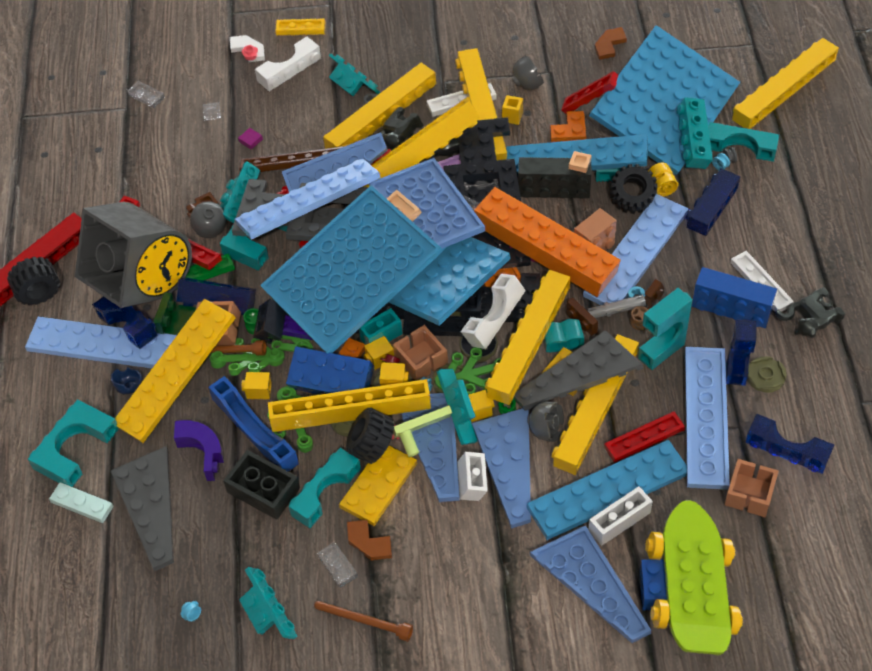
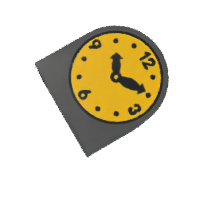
(130, 254)

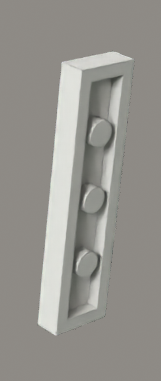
(442, 104)
(752, 271)

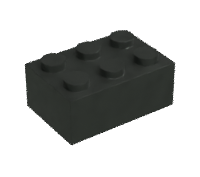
(261, 484)

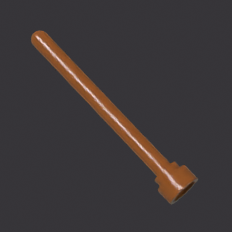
(257, 347)
(403, 631)

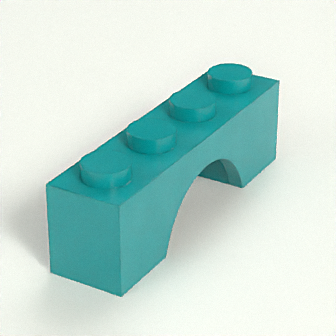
(761, 143)
(339, 469)

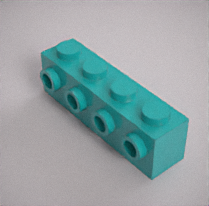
(694, 133)

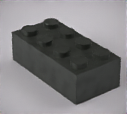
(552, 178)

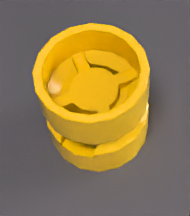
(665, 179)

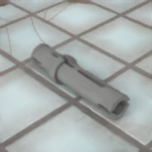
(616, 307)

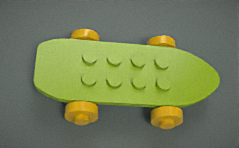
(694, 581)

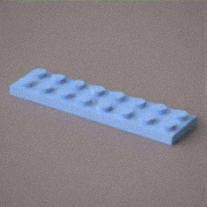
(307, 198)
(641, 247)
(94, 343)
(706, 418)

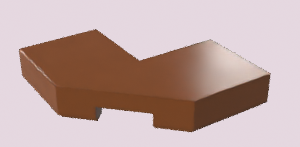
(604, 45)
(373, 548)

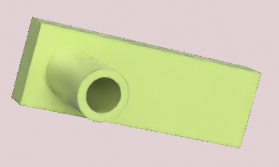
(404, 430)

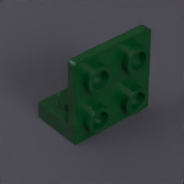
(170, 316)

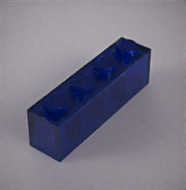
(713, 201)
(192, 291)

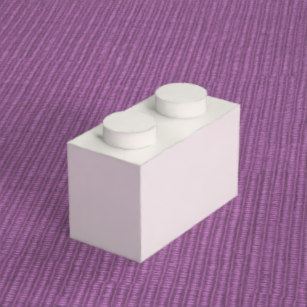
(472, 476)

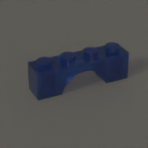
(137, 327)
(741, 346)
(812, 454)

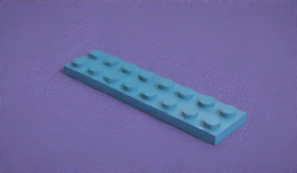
(605, 152)
(594, 493)

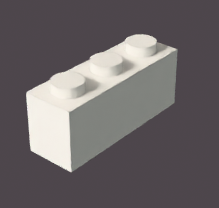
(620, 516)

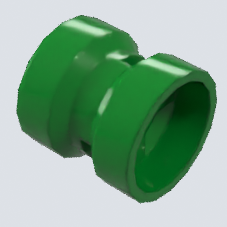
(250, 318)

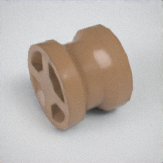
(638, 312)

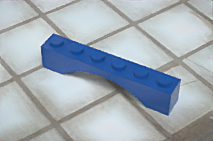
(266, 441)

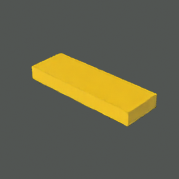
(300, 27)

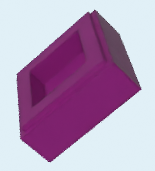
(250, 138)

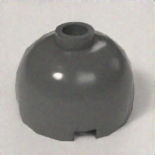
(526, 74)
(208, 219)
(546, 420)

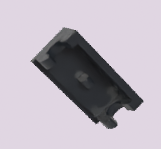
(269, 322)

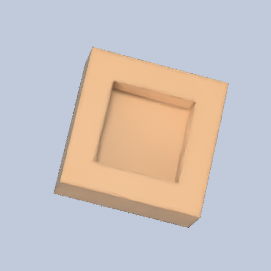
(580, 162)

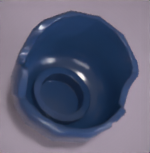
(126, 381)

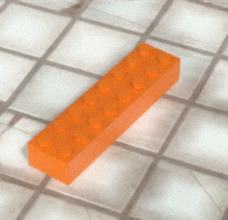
(547, 241)

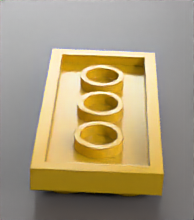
(378, 485)

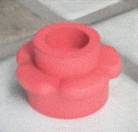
(249, 52)

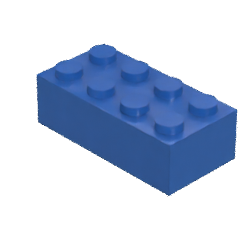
(733, 297)
(327, 373)

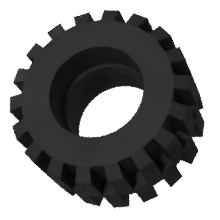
(636, 175)
(33, 281)
(370, 435)

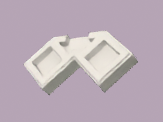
(239, 42)

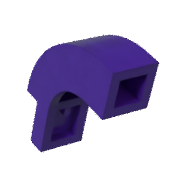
(199, 436)

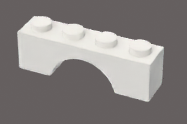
(273, 74)
(506, 294)

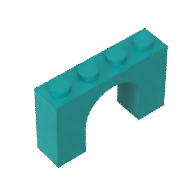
(245, 250)
(669, 325)
(77, 420)

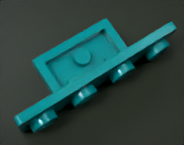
(348, 79)
(233, 196)
(460, 404)
(263, 606)

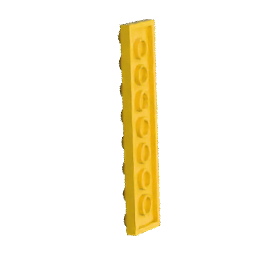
(173, 370)

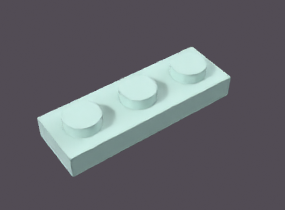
(81, 502)

